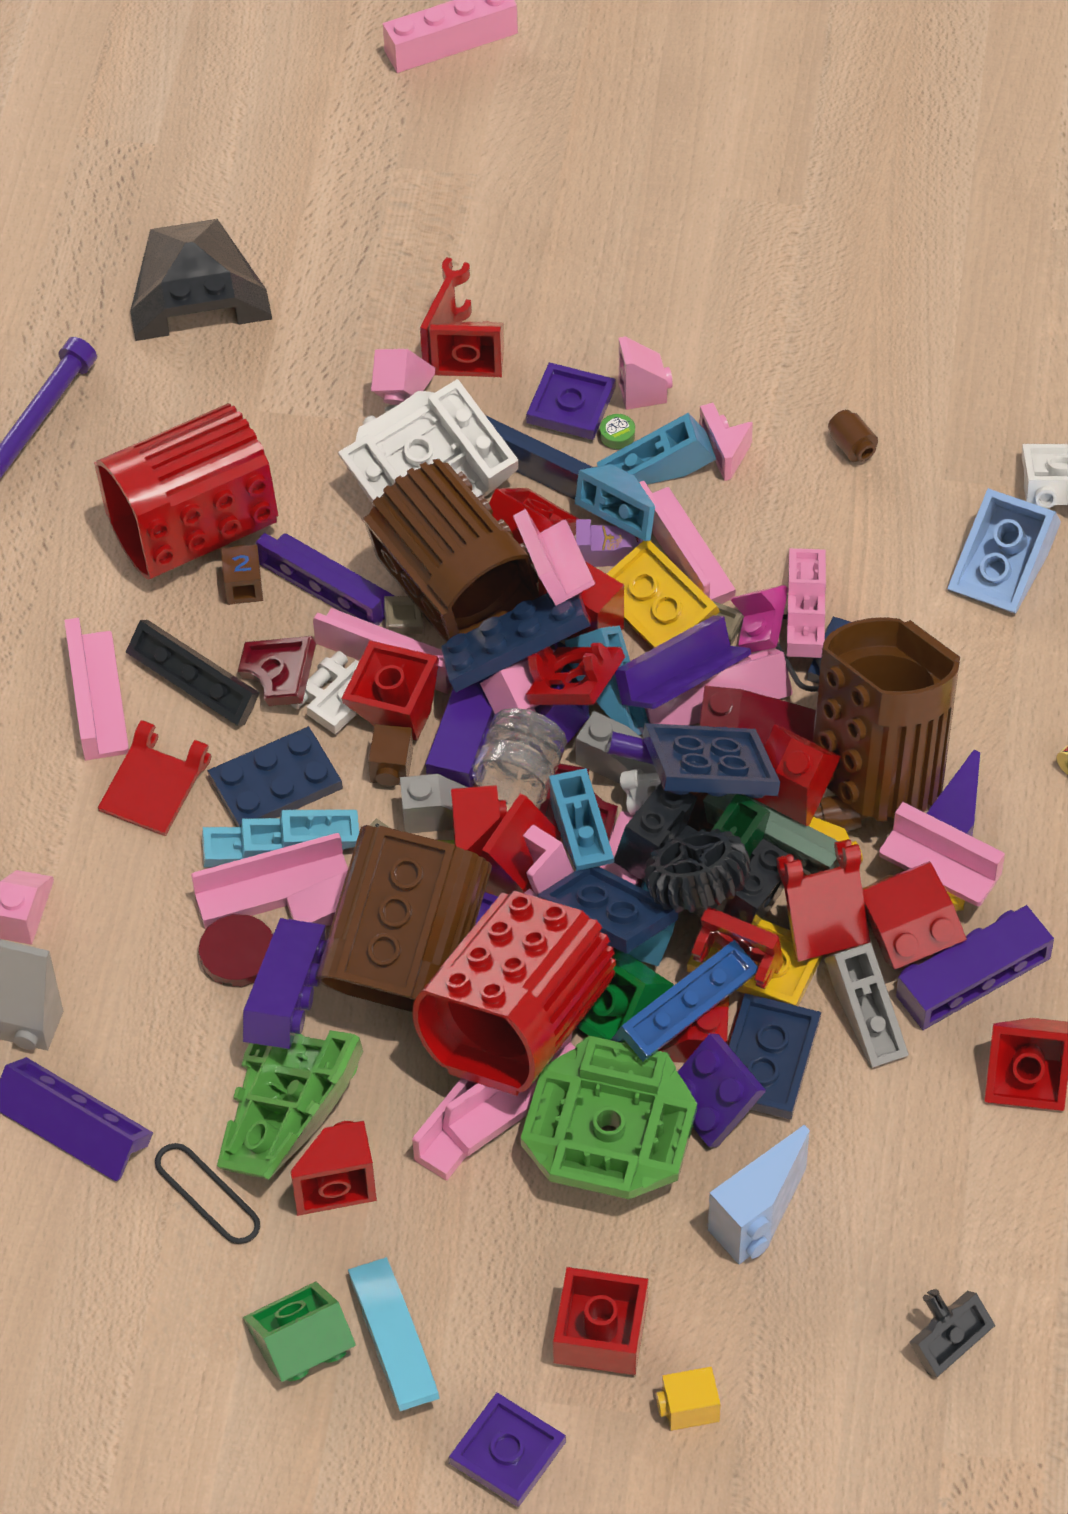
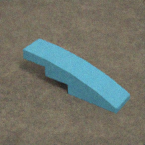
(260, 836)
(393, 1334)

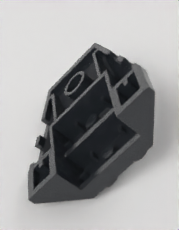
(191, 272)

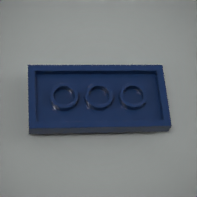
(511, 638)

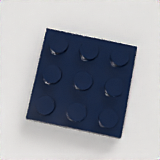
(711, 760)

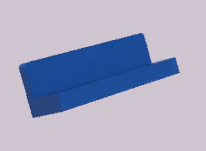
(687, 1001)

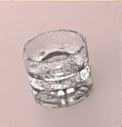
(520, 755)

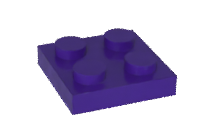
(571, 401)
(720, 1087)
(507, 1449)

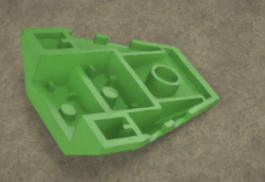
(286, 1099)

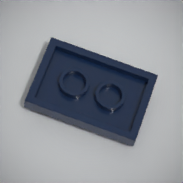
(275, 777)
(619, 906)
(776, 1048)

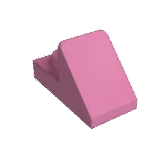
(728, 443)

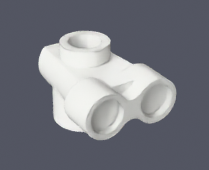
(638, 787)

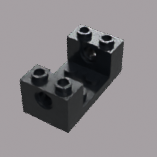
(667, 816)

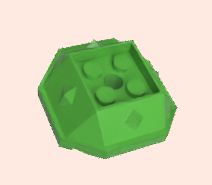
(605, 1086)

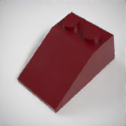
(754, 711)

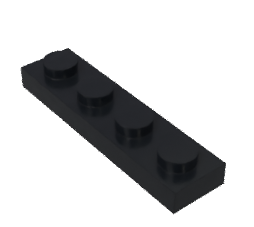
(192, 672)

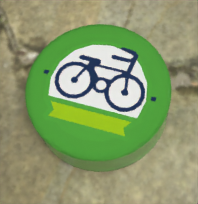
(617, 431)

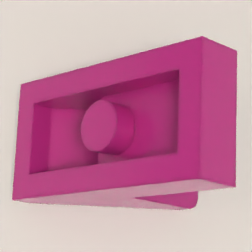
(762, 617)

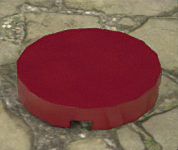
(234, 949)

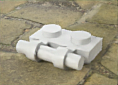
(326, 704)

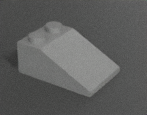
(28, 996)

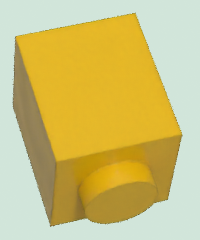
(689, 1398)

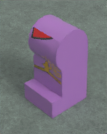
(604, 543)

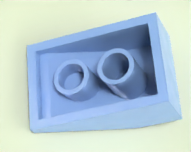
(1004, 551)
(753, 1201)

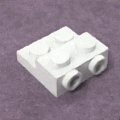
(1045, 474)

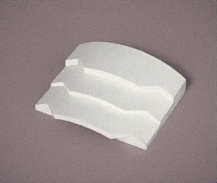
(428, 428)

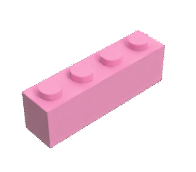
(447, 30)

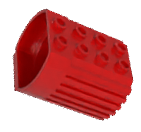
(187, 491)
(513, 991)

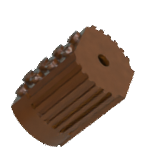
(449, 549)
(886, 714)
(400, 915)

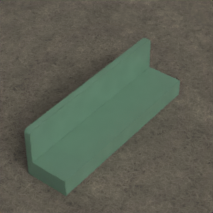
(789, 835)

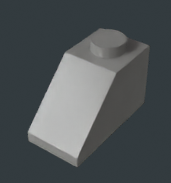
(427, 803)

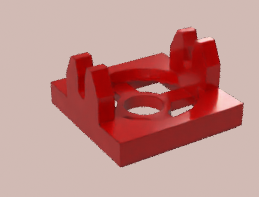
(596, 663)
(759, 944)

